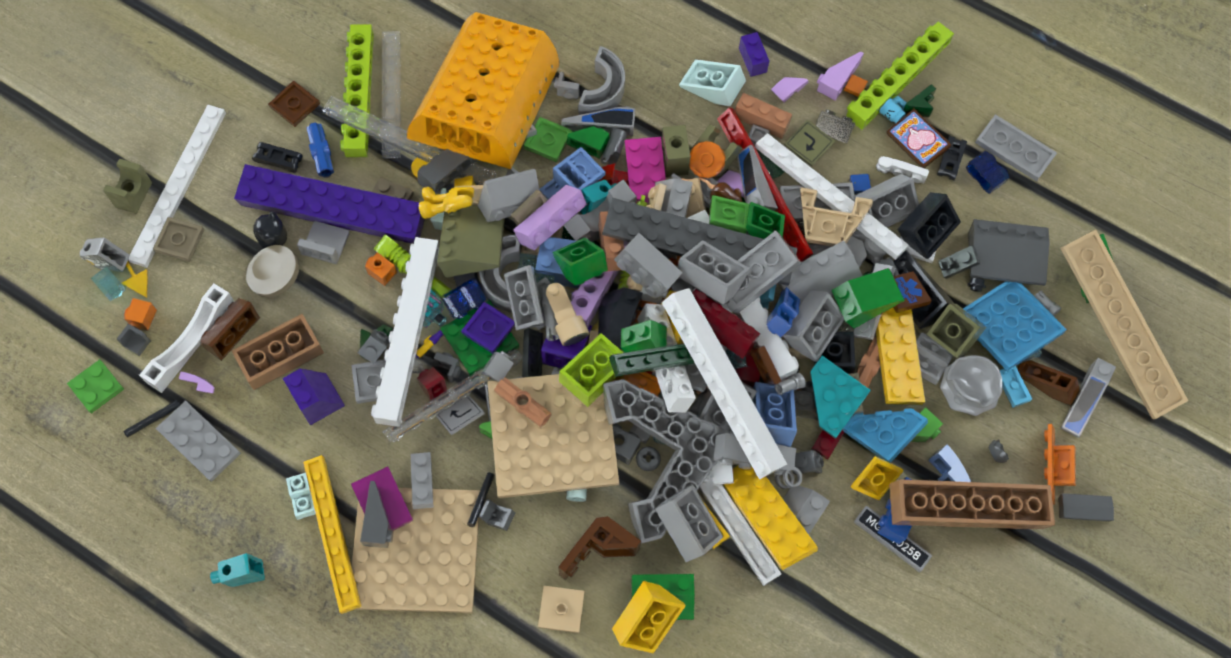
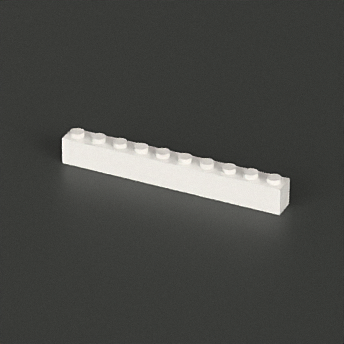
(757, 317)
(406, 332)
(724, 383)

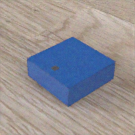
(860, 182)

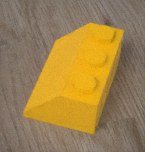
(647, 618)

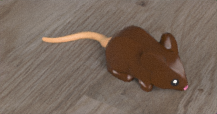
(722, 190)

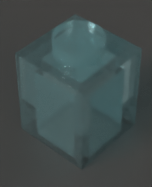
(108, 284)

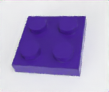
(488, 327)

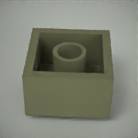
(956, 330)

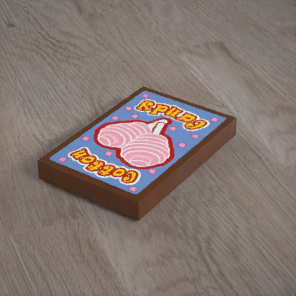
(918, 139)

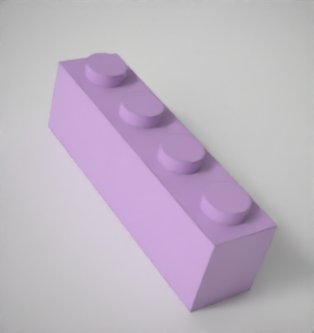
(550, 217)

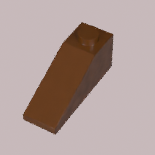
(1050, 381)

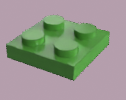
(549, 139)
(728, 214)
(95, 386)

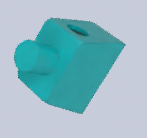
(595, 195)
(238, 571)

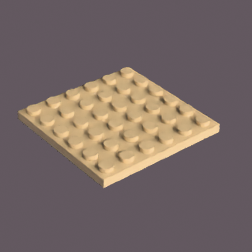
(564, 455)
(427, 563)

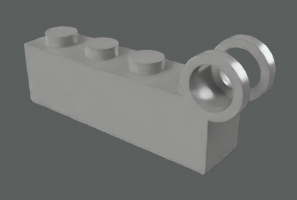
(730, 452)

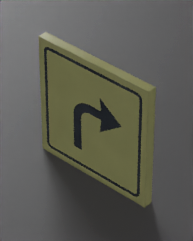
(809, 142)

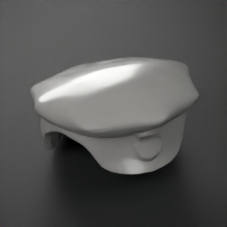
(972, 384)

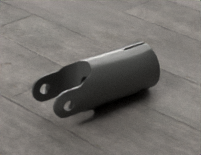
(614, 146)

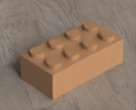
(277, 352)

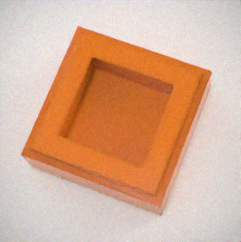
(855, 85)

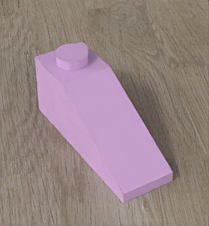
(837, 76)

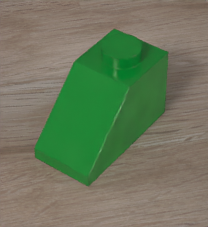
(591, 139)

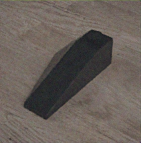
(617, 312)
(928, 314)

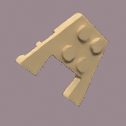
(830, 226)

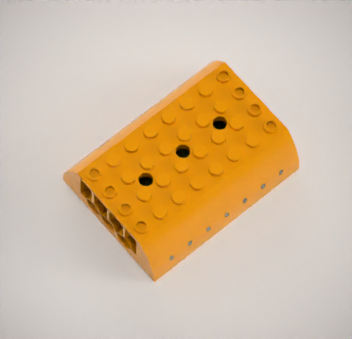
(506, 101)

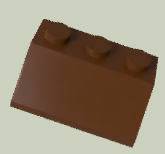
(229, 328)

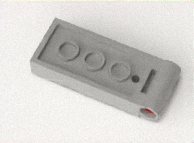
(768, 265)

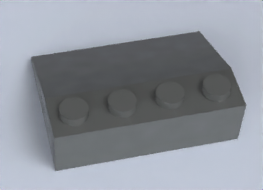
(1010, 252)

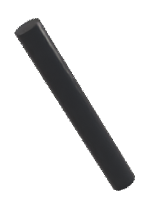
(151, 419)
(480, 499)

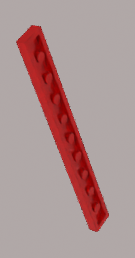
(791, 233)

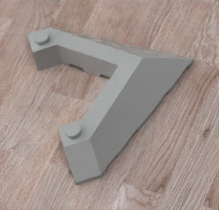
(684, 432)

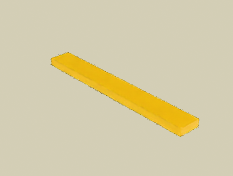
(332, 535)

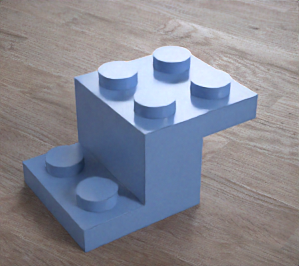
(576, 171)
(547, 264)

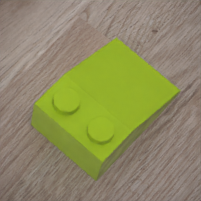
(590, 370)

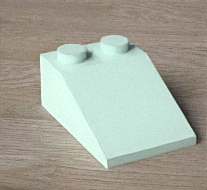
(714, 81)

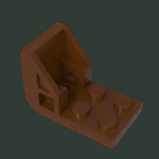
(616, 543)

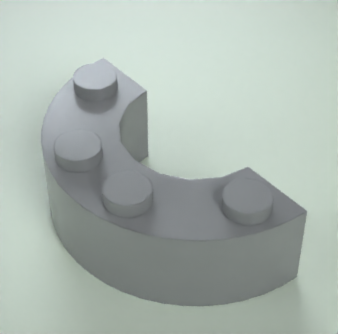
(611, 93)
(587, 224)
(492, 284)

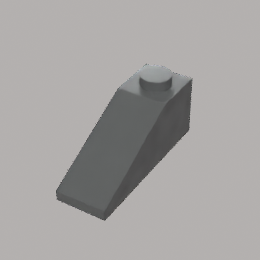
(376, 526)

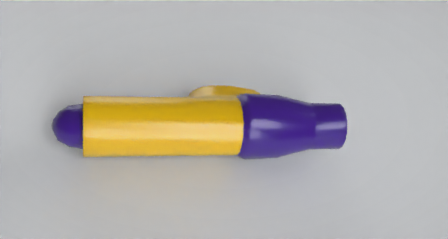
(428, 343)

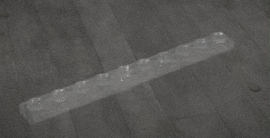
(395, 136)

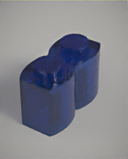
(987, 172)
(463, 298)

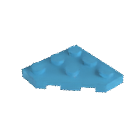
(885, 431)

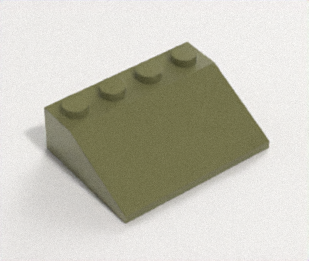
(469, 242)

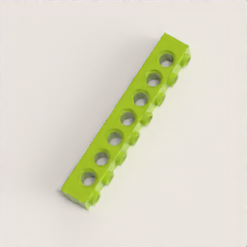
(362, 35)
(919, 55)

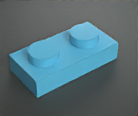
(1015, 387)

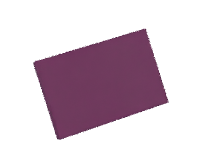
(391, 497)

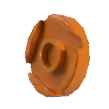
(707, 159)

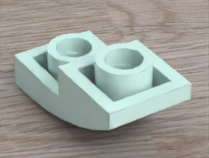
(301, 496)

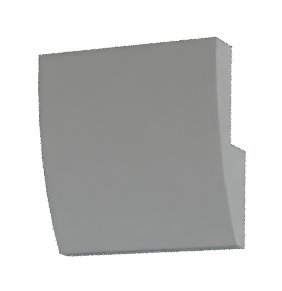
(932, 358)

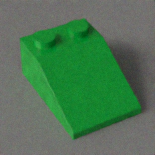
(867, 297)

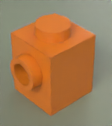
(380, 268)
(140, 314)

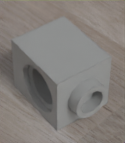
(498, 366)

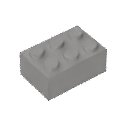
(647, 266)

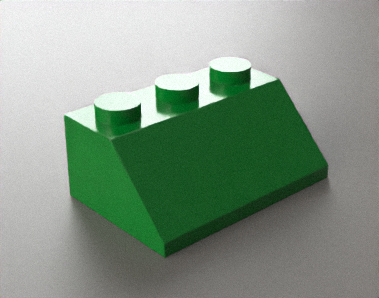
(677, 584)

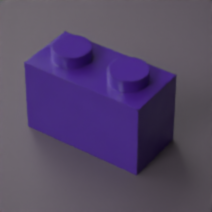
(754, 54)

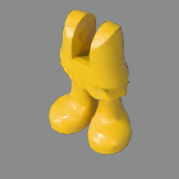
(449, 202)

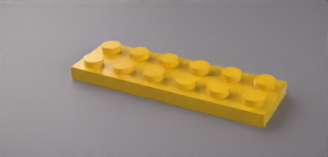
(899, 358)
(770, 517)

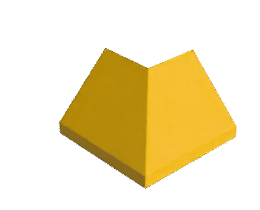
(876, 478)

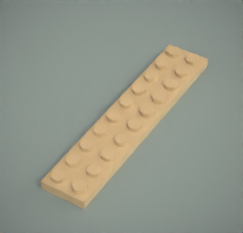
(1124, 324)

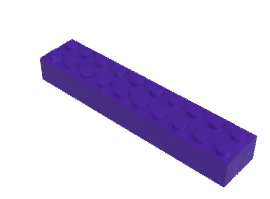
(329, 204)

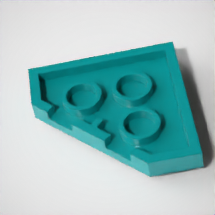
(835, 395)

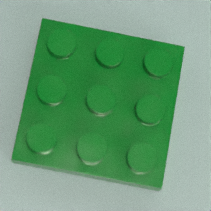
(468, 352)

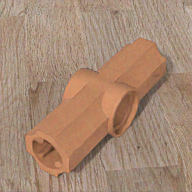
(869, 364)
(513, 395)

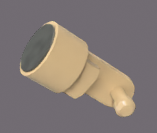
(570, 327)

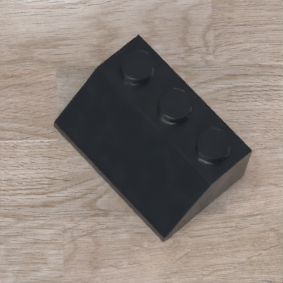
(929, 224)

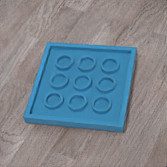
(1014, 323)

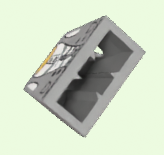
(98, 251)

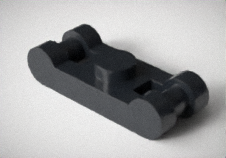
(277, 156)
(952, 158)

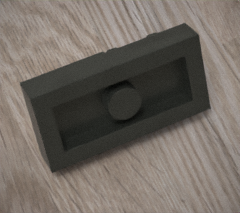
(959, 262)

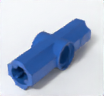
(320, 150)

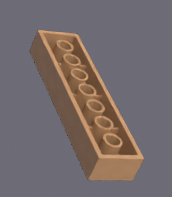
(971, 504)

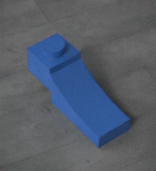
(784, 312)

